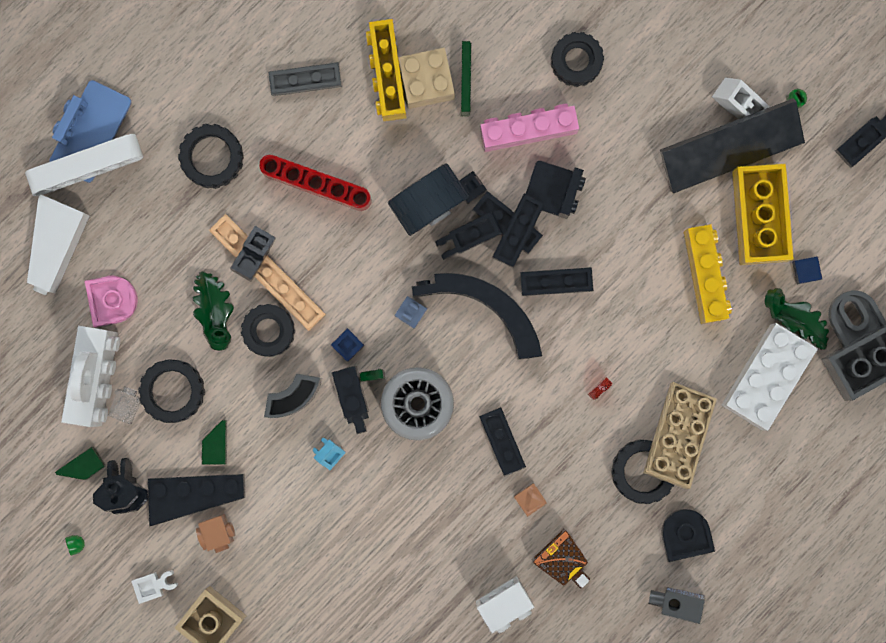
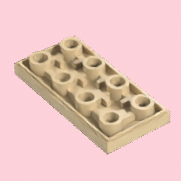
(680, 435)

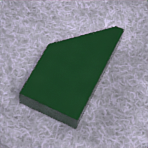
(372, 375)
(215, 446)
(83, 466)

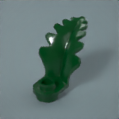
(213, 310)
(797, 317)

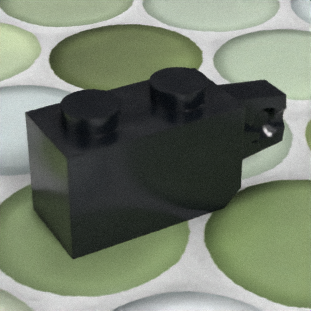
(352, 397)

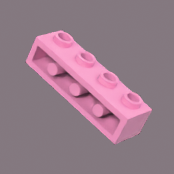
(530, 128)

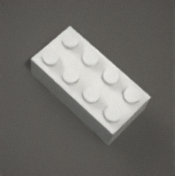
(769, 376)

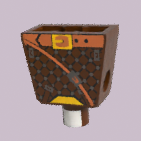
(563, 560)

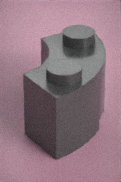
(294, 398)

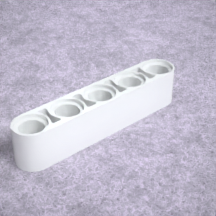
(84, 165)

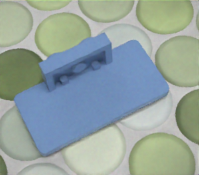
(89, 120)

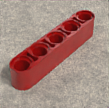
(307, 174)

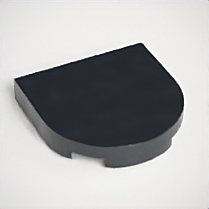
(686, 535)

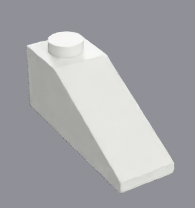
(738, 98)

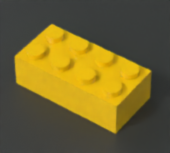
(762, 214)

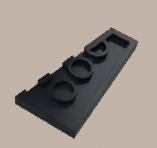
(182, 496)

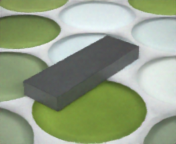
(305, 79)

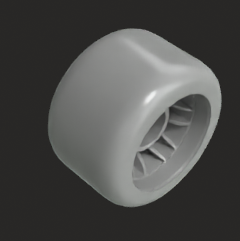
(397, 403)

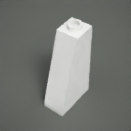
(53, 243)

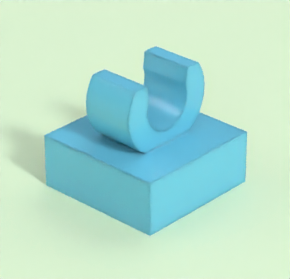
(328, 454)

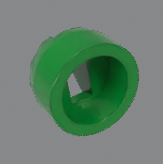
(802, 94)
(74, 544)

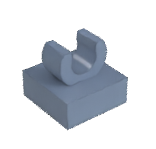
(410, 312)

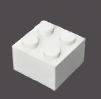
(504, 605)

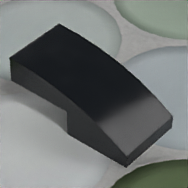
(253, 253)

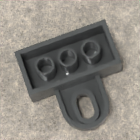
(862, 359)

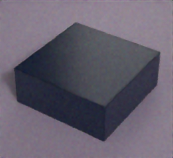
(807, 270)
(347, 345)

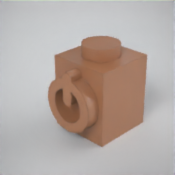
(215, 534)

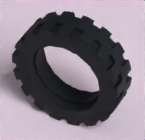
(193, 138)
(146, 387)
(620, 481)

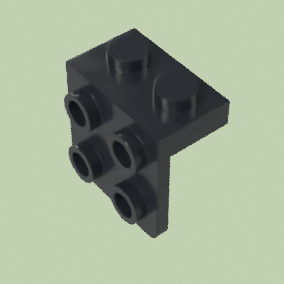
(556, 188)

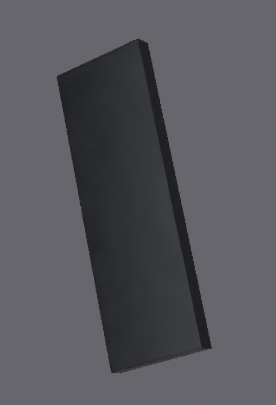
(732, 145)

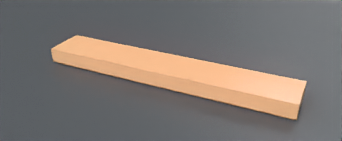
(271, 276)

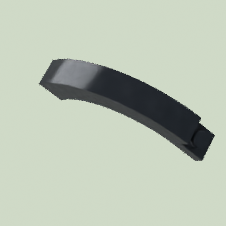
(498, 301)

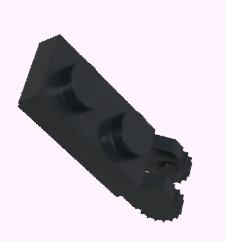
(471, 235)

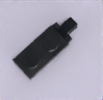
(863, 141)

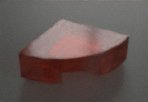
(601, 387)

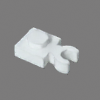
(151, 587)

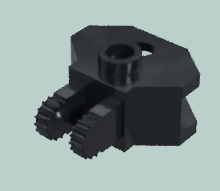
(120, 492)

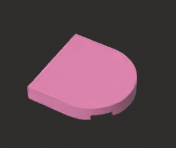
(110, 300)

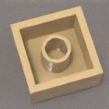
(426, 78)
(210, 619)

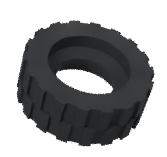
(584, 42)
(250, 324)

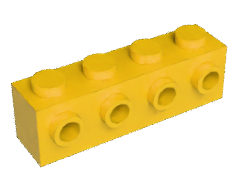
(387, 69)
(706, 274)

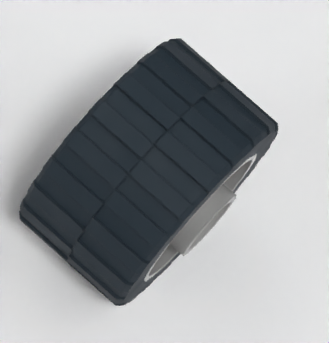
(428, 199)

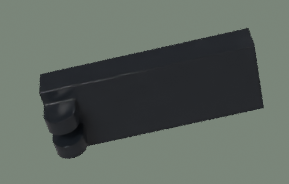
(502, 442)

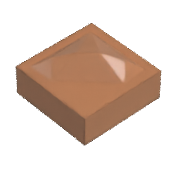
(530, 499)

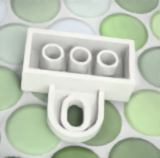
(90, 377)

